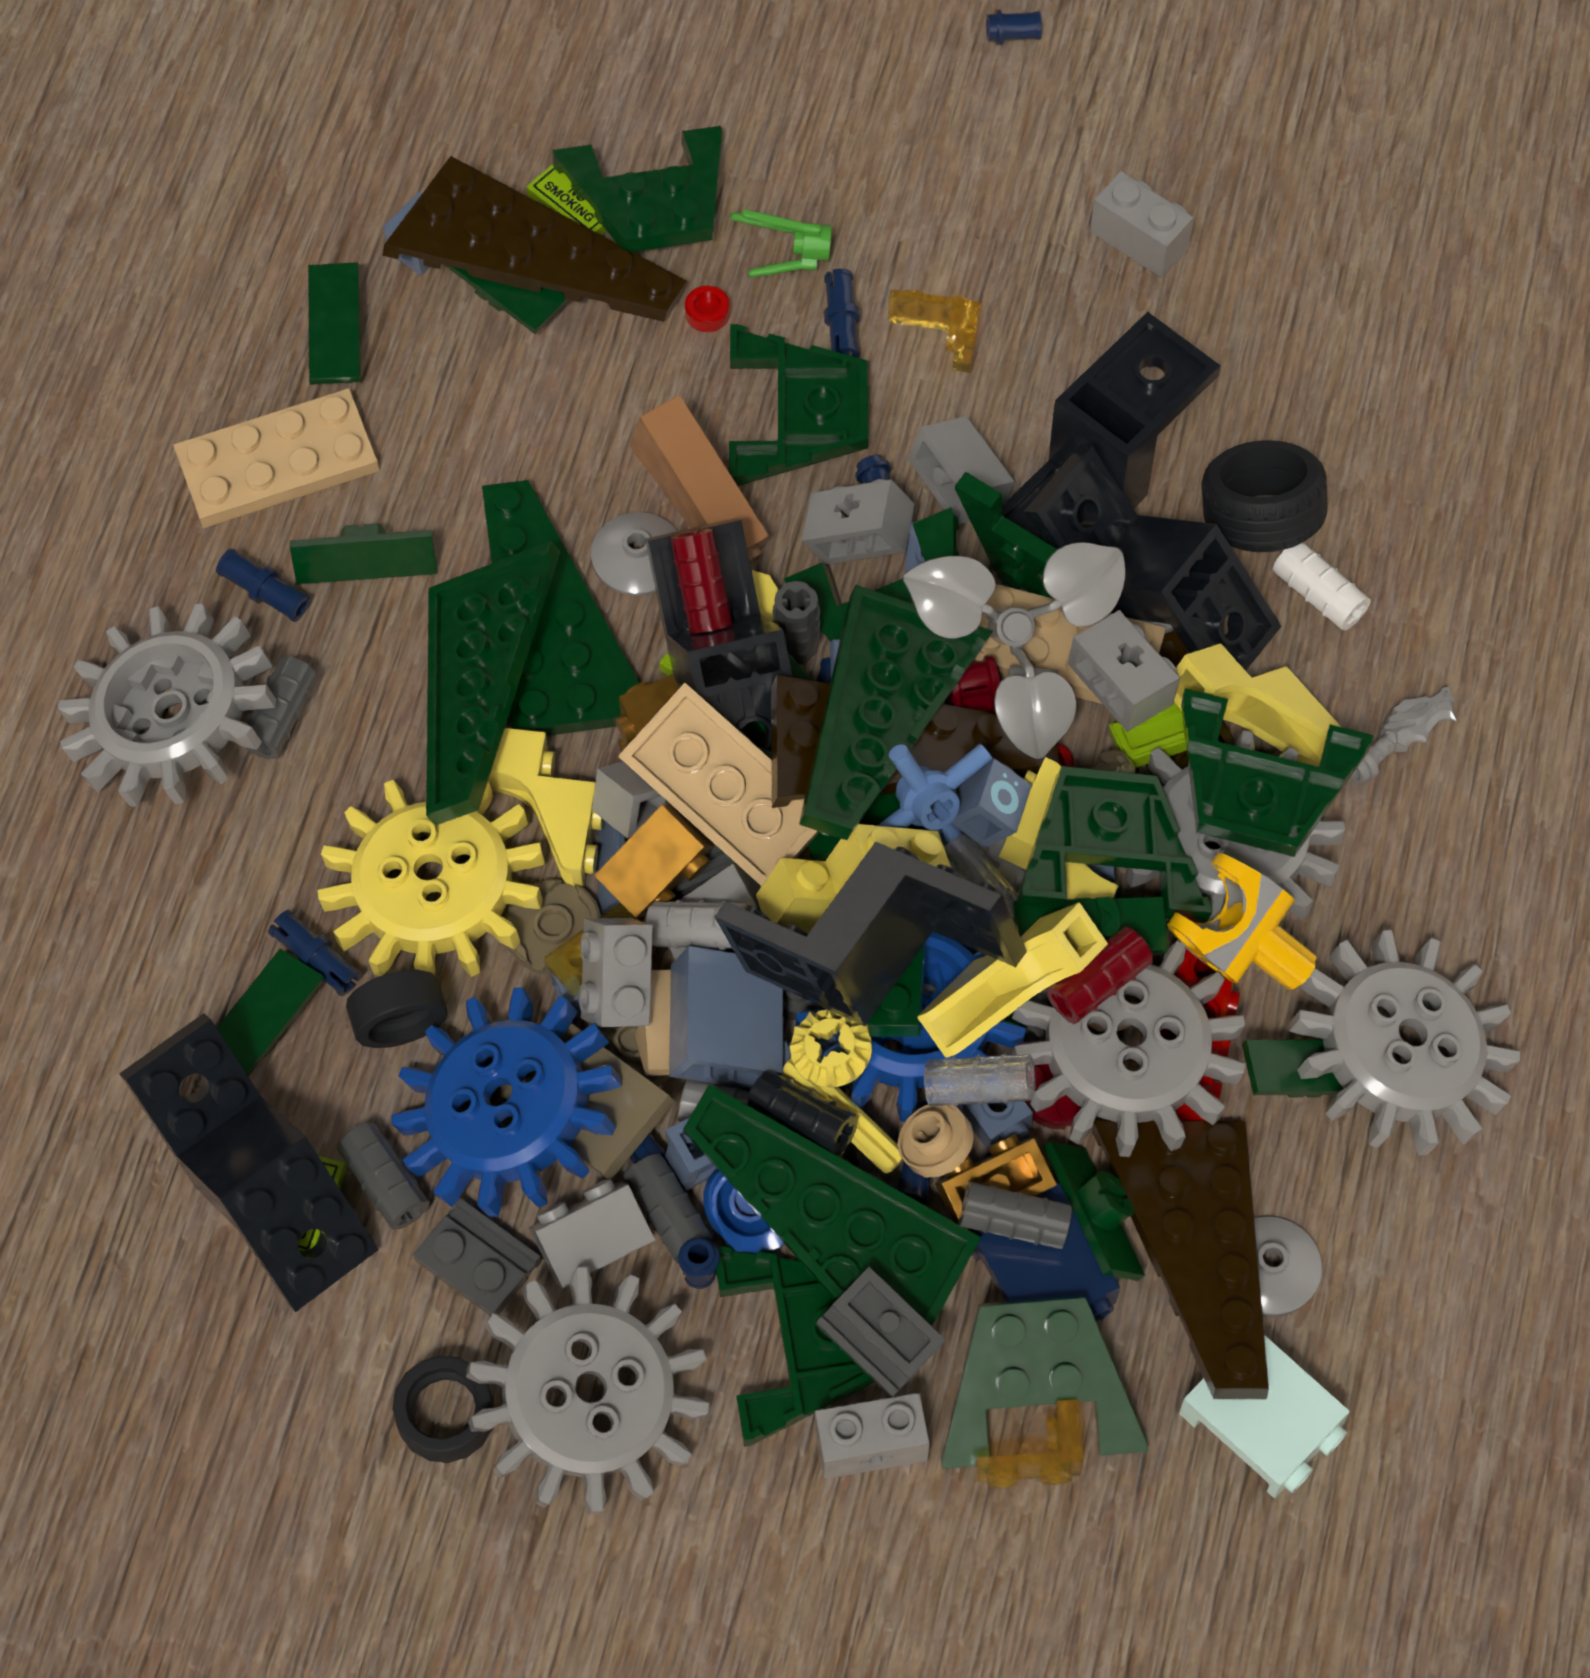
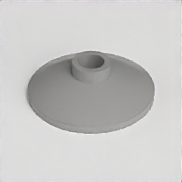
(621, 566)
(1298, 1277)

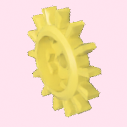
(470, 892)

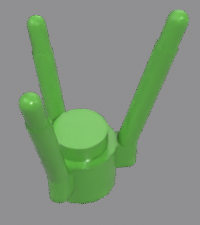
(810, 241)

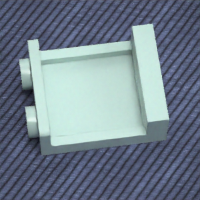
(1277, 1432)

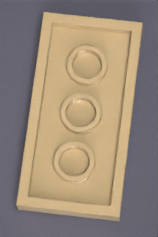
(276, 458)
(1050, 641)
(718, 783)

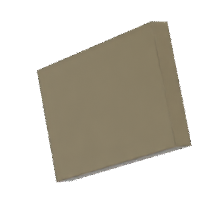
(632, 1108)

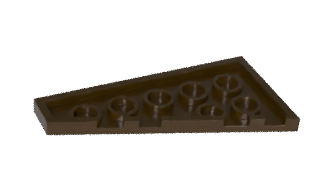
(518, 242)
(951, 734)
(1202, 1242)

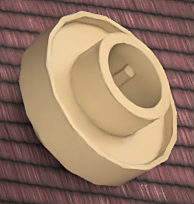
(935, 1140)

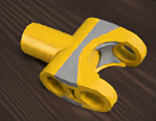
(1247, 929)

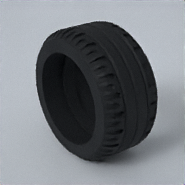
(1259, 470)

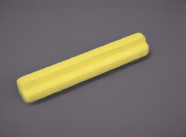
(868, 1136)

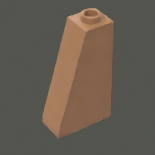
(692, 473)

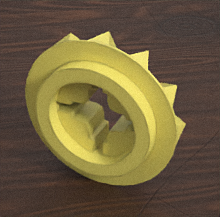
(836, 1068)

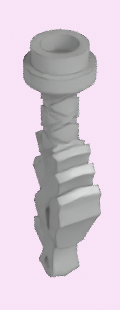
(1406, 724)

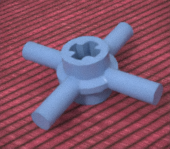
(930, 795)

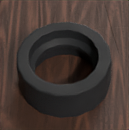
(396, 1008)
(407, 1391)

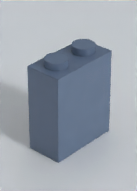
(722, 1020)

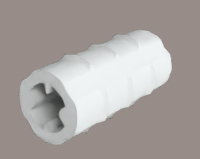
(1322, 585)

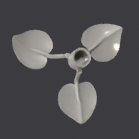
(954, 593)

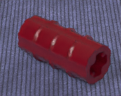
(701, 581)
(1102, 977)

